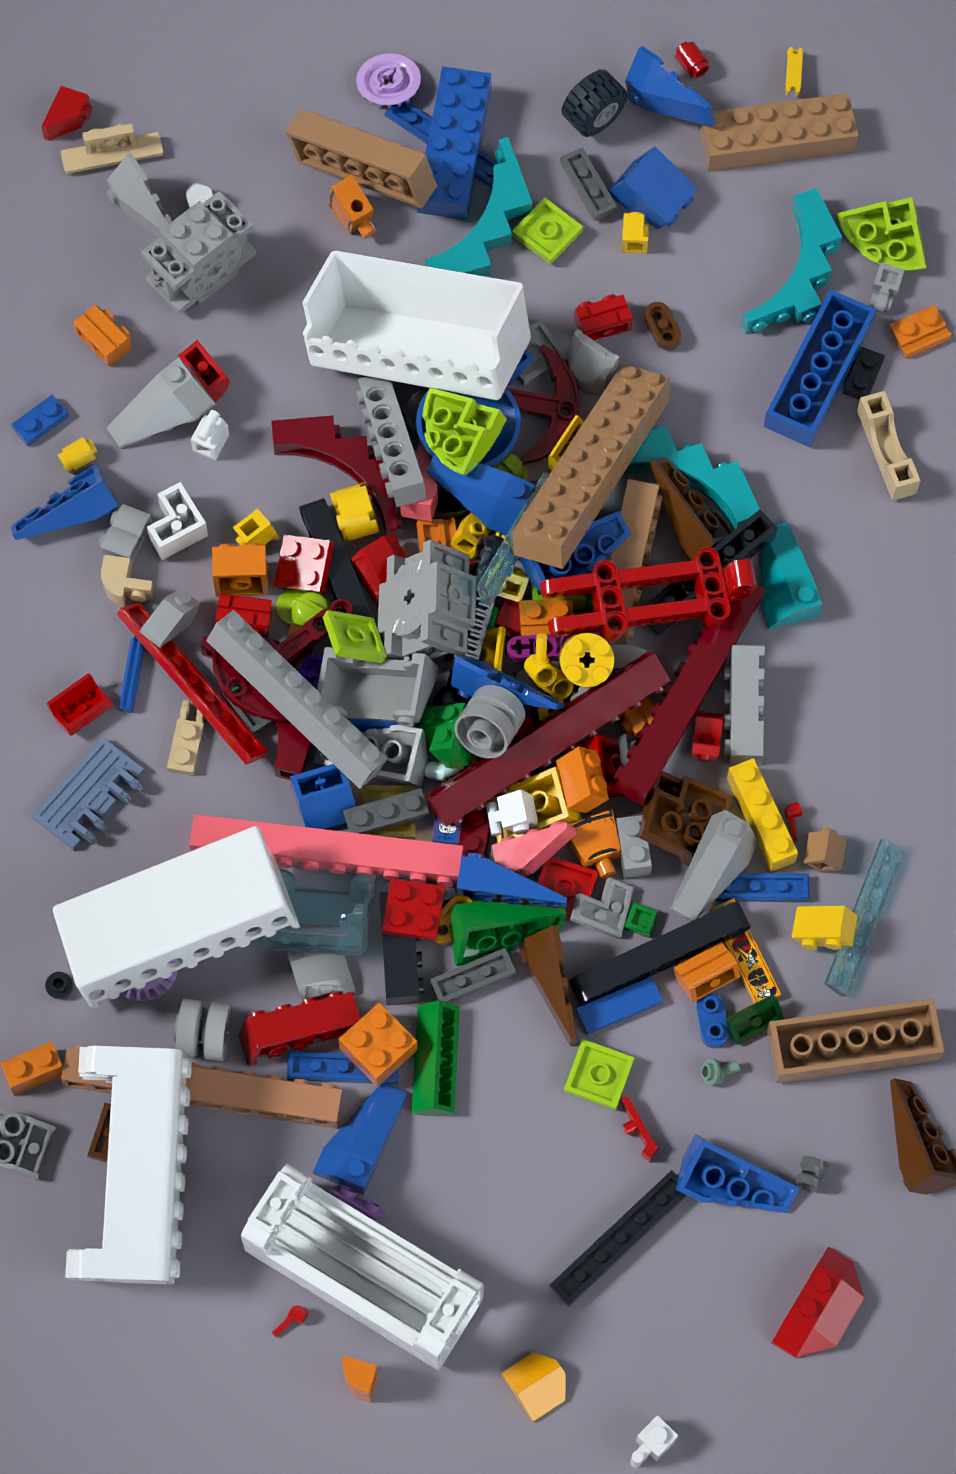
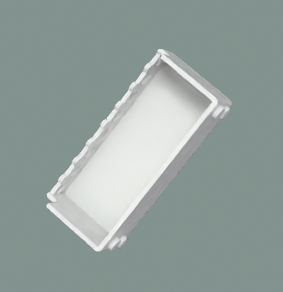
(416, 324)
(172, 914)

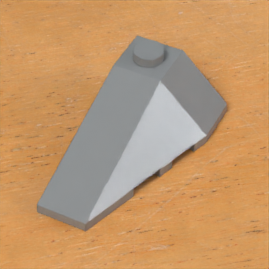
(134, 197)
(166, 402)
(405, 753)
(716, 863)

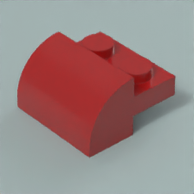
(206, 370)

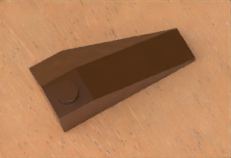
(691, 518)
(545, 964)
(922, 1154)

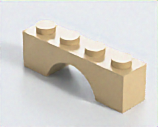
(880, 430)

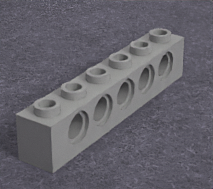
(392, 441)

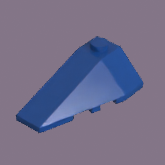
(662, 92)
(485, 491)
(82, 502)
(597, 543)
(472, 674)
(486, 880)
(358, 1145)
(723, 1177)

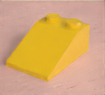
(548, 801)

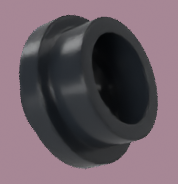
(62, 992)

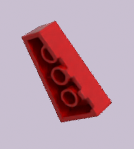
(297, 1025)

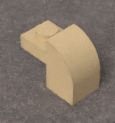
(118, 582)

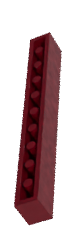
(683, 700)
(548, 738)

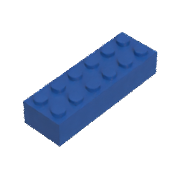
(456, 139)
(819, 368)

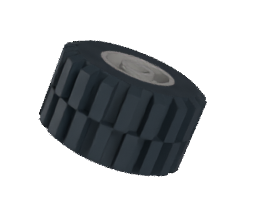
(594, 103)

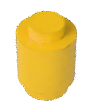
(77, 454)

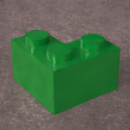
(440, 734)

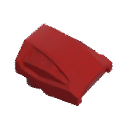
(371, 563)

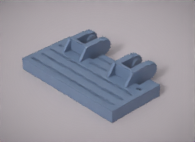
(86, 794)

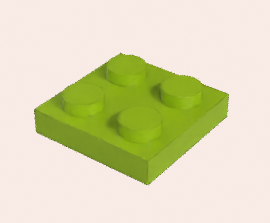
(547, 231)
(354, 636)
(598, 1074)

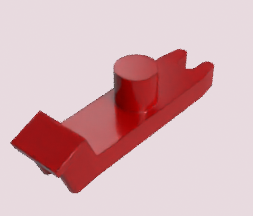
(636, 1124)

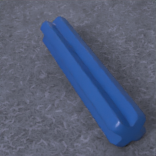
(131, 676)

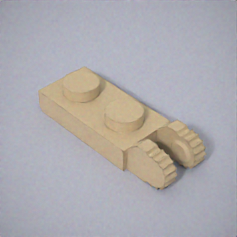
(186, 742)

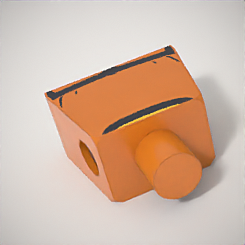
(352, 207)
(596, 843)

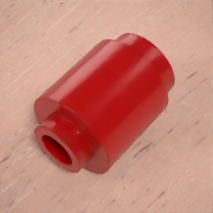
(692, 59)

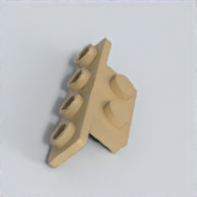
(110, 147)

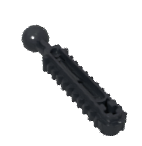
(484, 553)

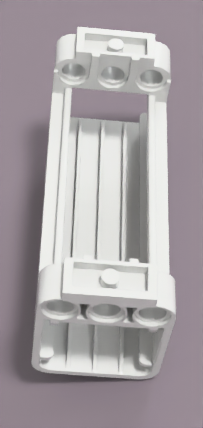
(141, 1165)
(361, 1267)

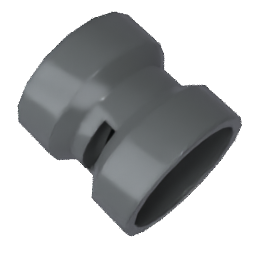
(811, 1174)

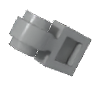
(886, 282)

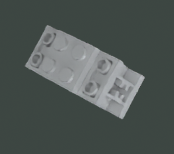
(199, 252)
(427, 603)

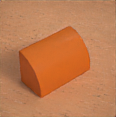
(360, 1377)

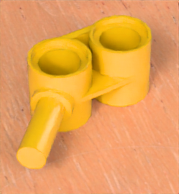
(545, 674)

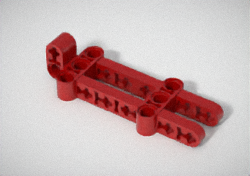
(730, 584)

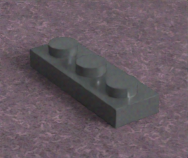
(588, 184)
(386, 812)
(473, 976)

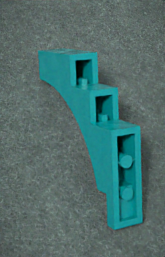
(507, 201)

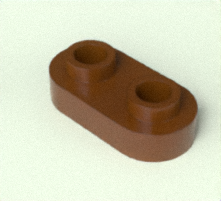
(664, 327)

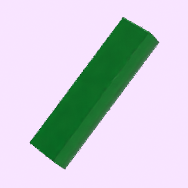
(436, 1059)

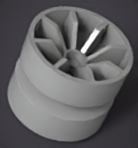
(490, 721)
(211, 1030)

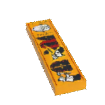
(751, 964)

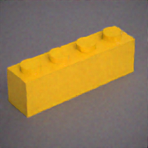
(762, 815)

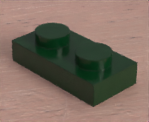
(753, 1019)

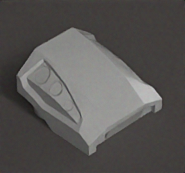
(591, 364)
(320, 974)
(23, 1143)

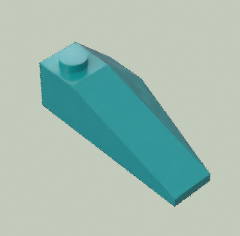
(788, 582)

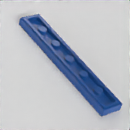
(419, 125)

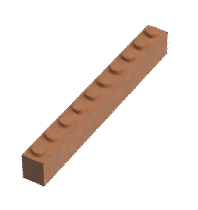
(240, 1093)

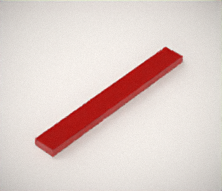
(196, 688)

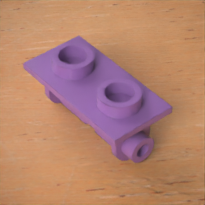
(367, 1207)

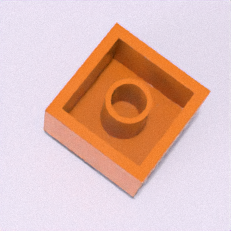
(240, 570)
(378, 1044)

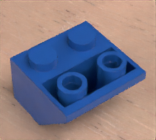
(322, 797)

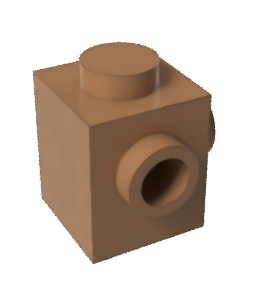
(825, 850)

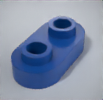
(712, 1019)

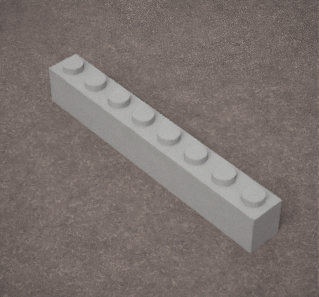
(296, 699)

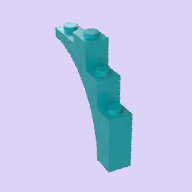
(797, 296)
(722, 485)

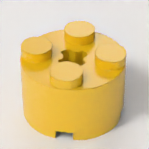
(355, 512)
(596, 671)

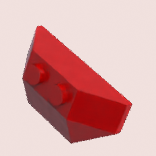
(822, 1307)

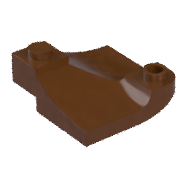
(679, 814)

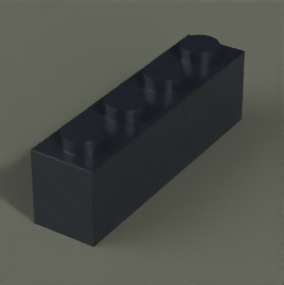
(400, 965)

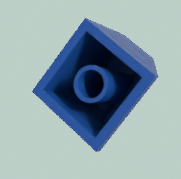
(653, 188)

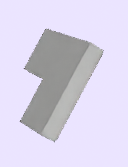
(605, 915)

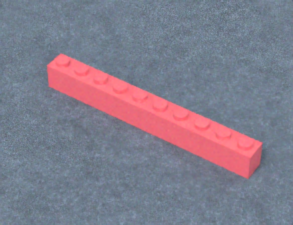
(342, 850)

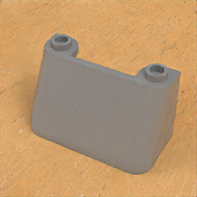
(378, 691)

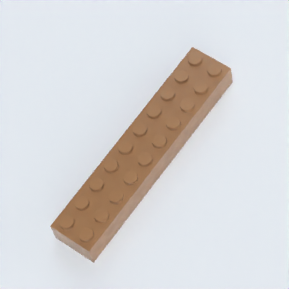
(591, 466)

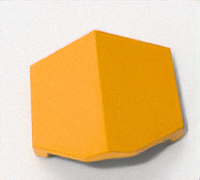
(537, 1384)

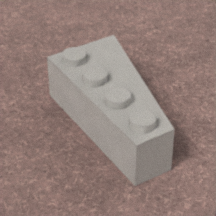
(745, 704)

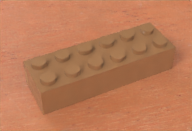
(780, 132)
(369, 158)
(641, 513)
(855, 1040)

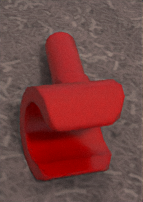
(791, 812)
(297, 1314)

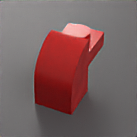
(707, 735)

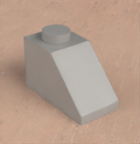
(170, 617)

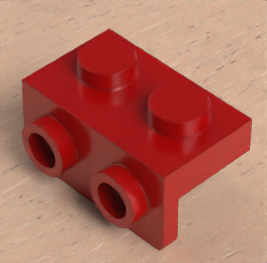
(79, 705)

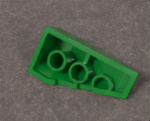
(490, 926)

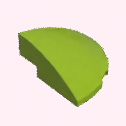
(887, 233)
(460, 429)

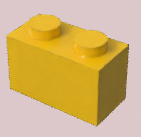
(824, 927)

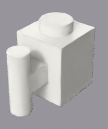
(210, 435)
(515, 813)
(653, 1441)

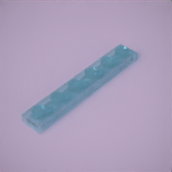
(504, 559)
(868, 908)

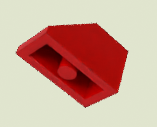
(66, 113)

